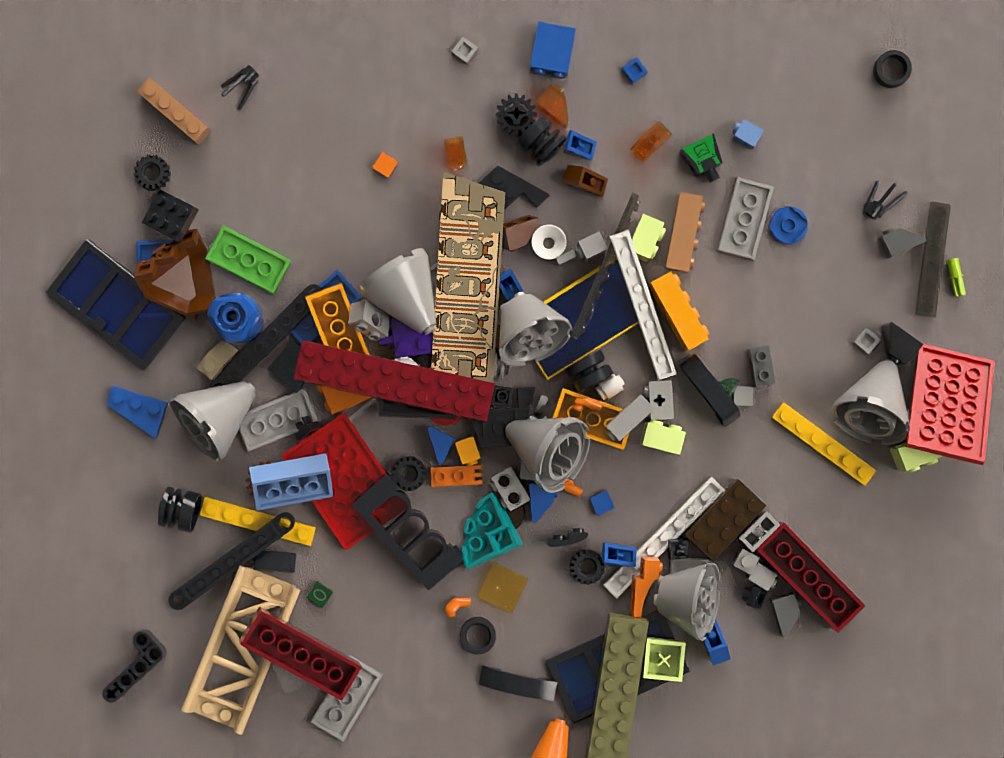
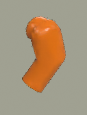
(572, 489)
(455, 603)

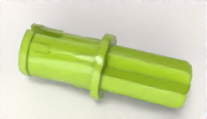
(956, 277)

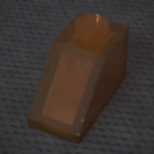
(554, 104)
(650, 141)
(455, 152)

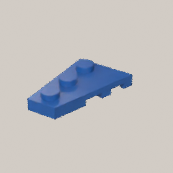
(139, 409)

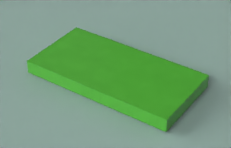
(248, 259)

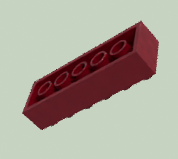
(810, 577)
(300, 653)

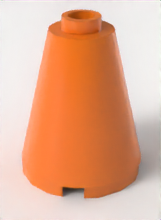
(553, 741)

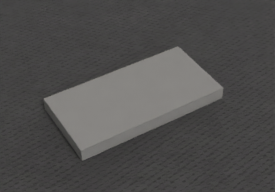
(745, 218)
(275, 419)
(339, 716)

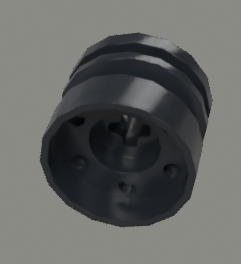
(541, 141)
(175, 508)

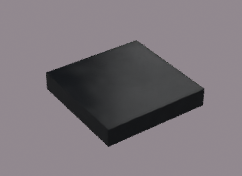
(285, 366)

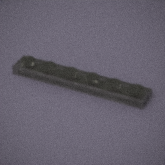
(933, 259)

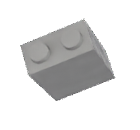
(628, 418)

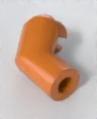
(579, 403)

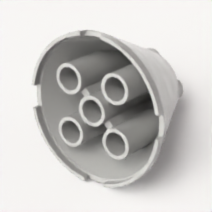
(530, 330)
(690, 599)

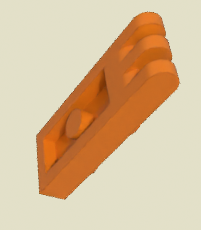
(455, 476)

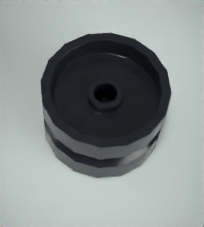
(589, 372)

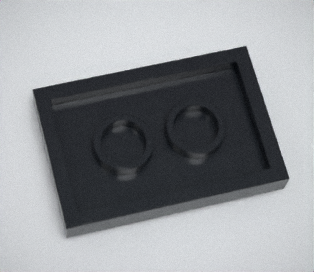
(170, 216)

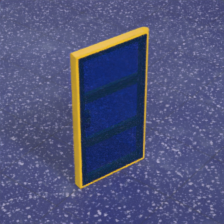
(611, 317)

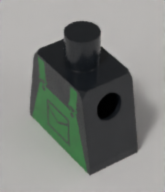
(703, 157)

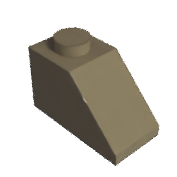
(217, 359)

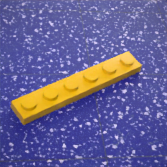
(823, 444)
(254, 519)

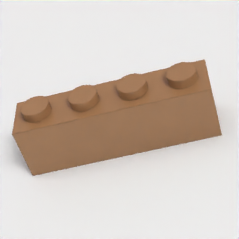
(174, 111)
(683, 232)

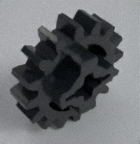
(508, 114)

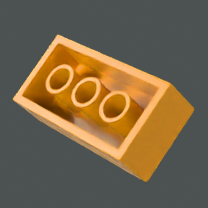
(678, 312)
(331, 314)
(594, 419)

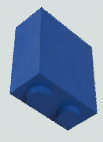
(552, 50)

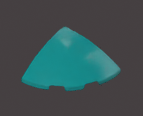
(488, 533)

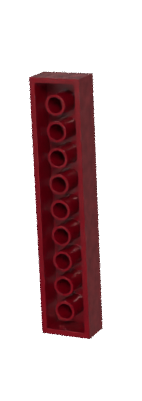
(394, 381)

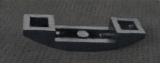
(517, 684)

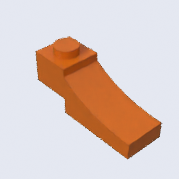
(649, 571)

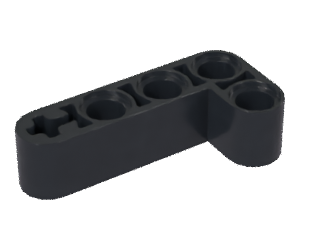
(711, 390)
(133, 670)

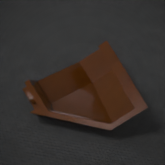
(178, 276)

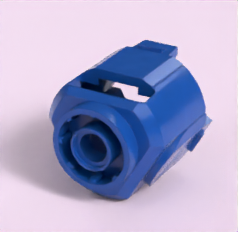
(245, 323)

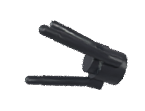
(247, 75)
(874, 208)

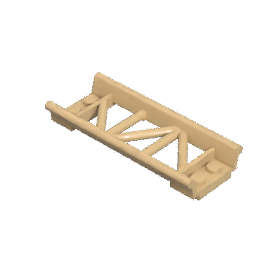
(209, 703)

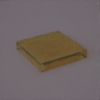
(502, 587)

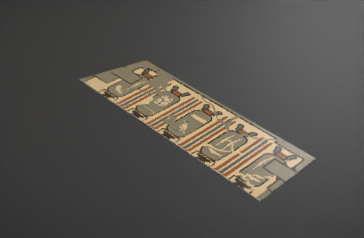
(468, 278)

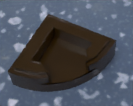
(517, 516)

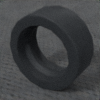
(907, 66)
(463, 637)

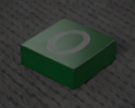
(320, 594)

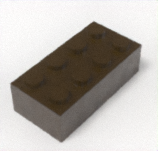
(724, 519)

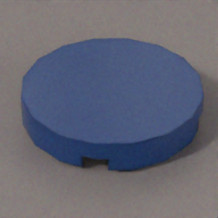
(788, 225)

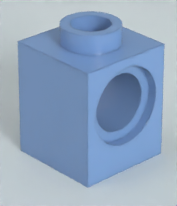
(747, 134)

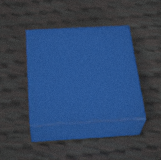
(634, 70)
(602, 503)

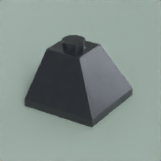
(899, 343)

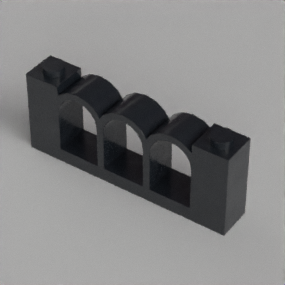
(436, 567)

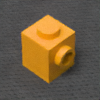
(468, 451)

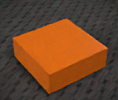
(385, 165)

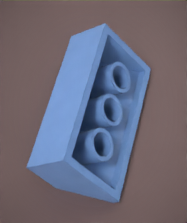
(291, 481)

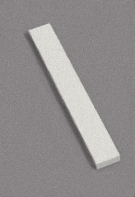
(643, 304)
(669, 530)

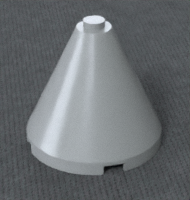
(404, 291)
(874, 407)
(214, 415)
(550, 449)

